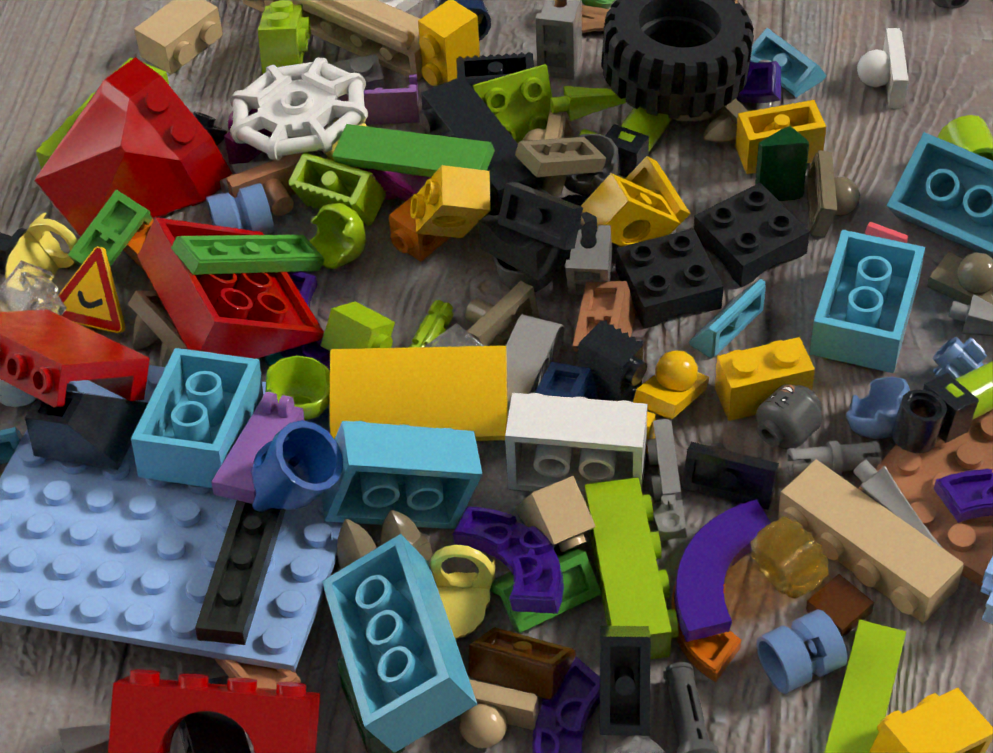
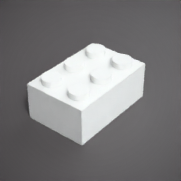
(573, 437)

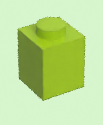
(357, 328)

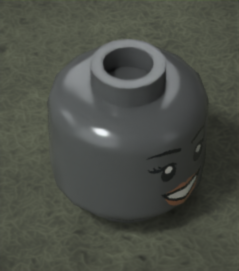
(789, 416)

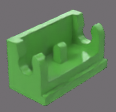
(111, 228)

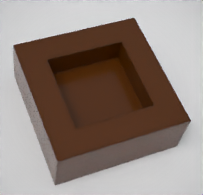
(841, 603)

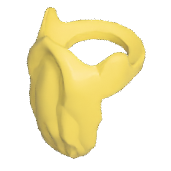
(41, 248)
(464, 594)

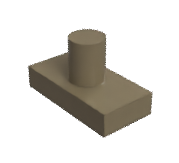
(559, 158)
(496, 322)

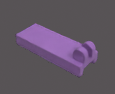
(234, 475)

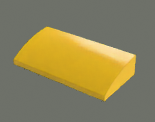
(422, 388)

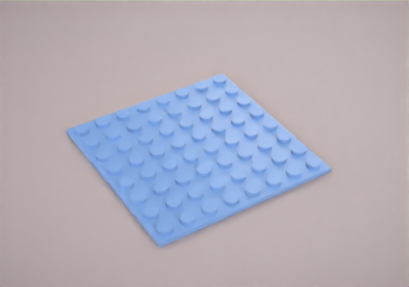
(137, 554)

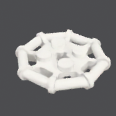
(298, 108)

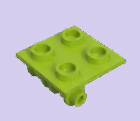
(519, 100)

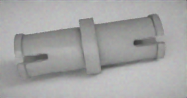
(834, 456)

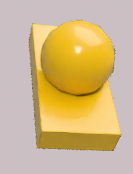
(673, 385)

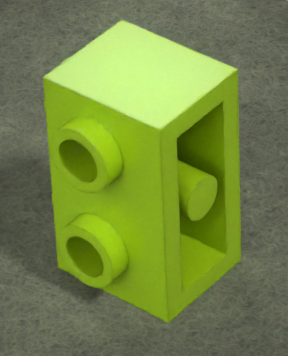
(283, 34)

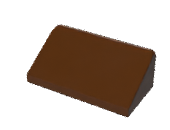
(520, 662)

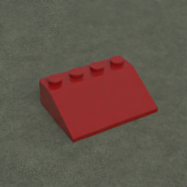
(225, 312)

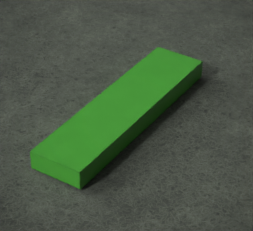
(409, 151)
(247, 254)

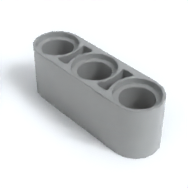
(529, 353)

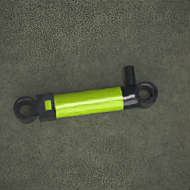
(943, 409)

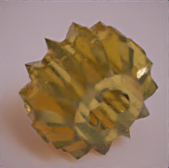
(789, 557)

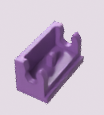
(392, 105)

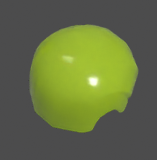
(339, 235)
(304, 381)

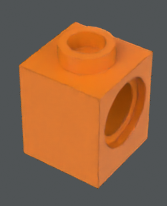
(405, 237)

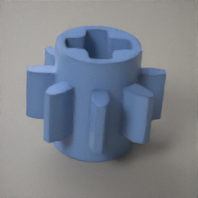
(958, 358)

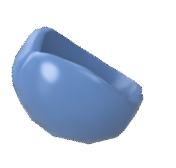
(876, 413)

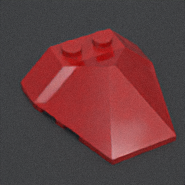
(133, 141)

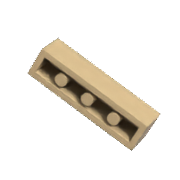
(871, 541)

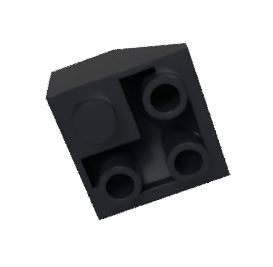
(85, 430)

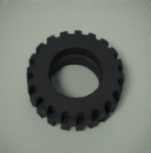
(677, 54)

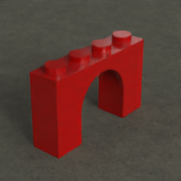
(151, 708)

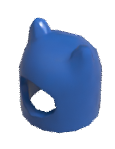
(295, 467)

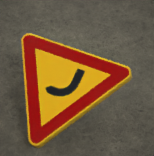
(93, 296)

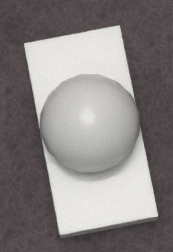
(887, 68)

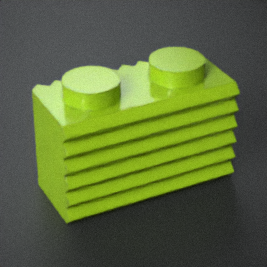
(329, 182)

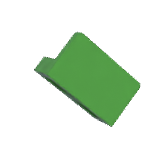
(579, 587)

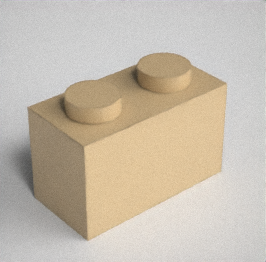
(178, 33)

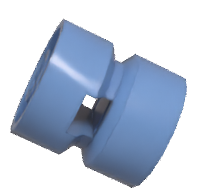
(246, 211)
(805, 649)

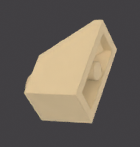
(558, 514)

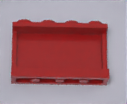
(48, 351)

